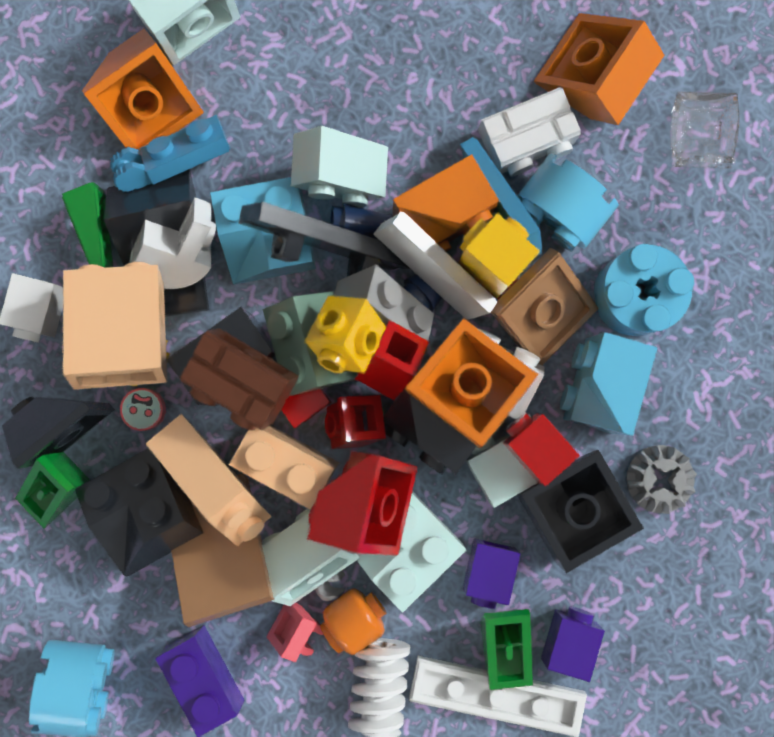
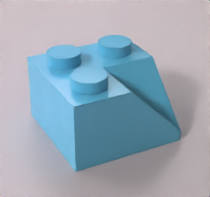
(247, 248)
(608, 383)

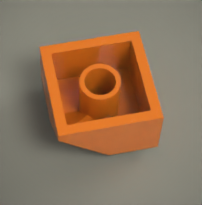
(449, 202)

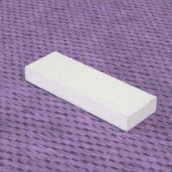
(435, 266)

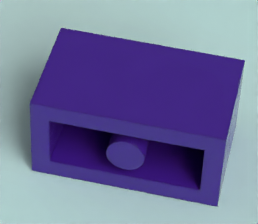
(200, 681)

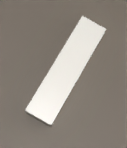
(468, 692)

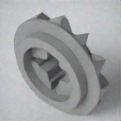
(642, 477)

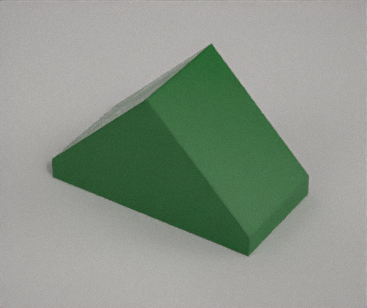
(50, 487)
(507, 648)

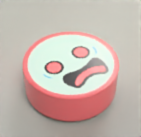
(142, 409)

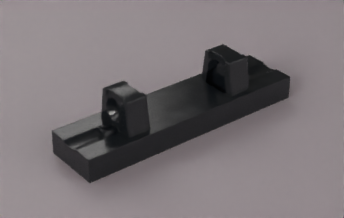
(293, 230)

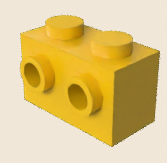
(496, 253)

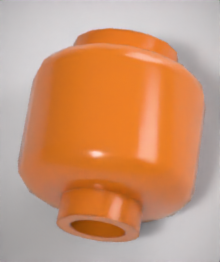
(353, 621)

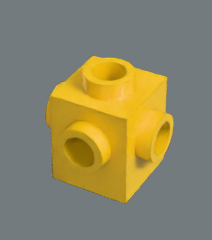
(345, 334)

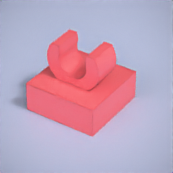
(292, 631)

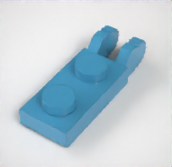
(169, 155)

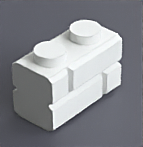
(530, 132)

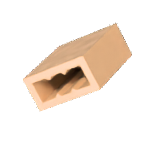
(114, 326)
(284, 464)
(208, 481)

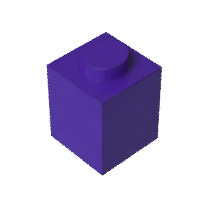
(490, 573)
(573, 643)

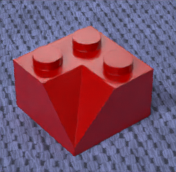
(364, 506)

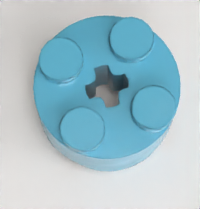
(567, 202)
(665, 282)
(69, 691)

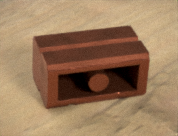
(238, 379)

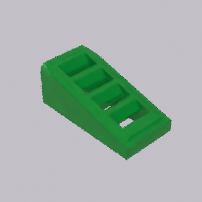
(86, 213)

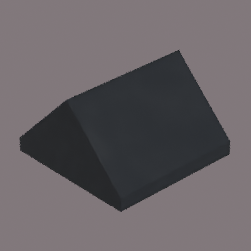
(160, 203)

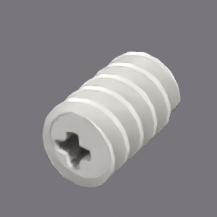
(381, 688)

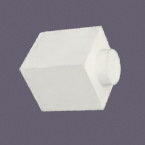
(32, 307)

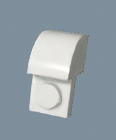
(181, 254)

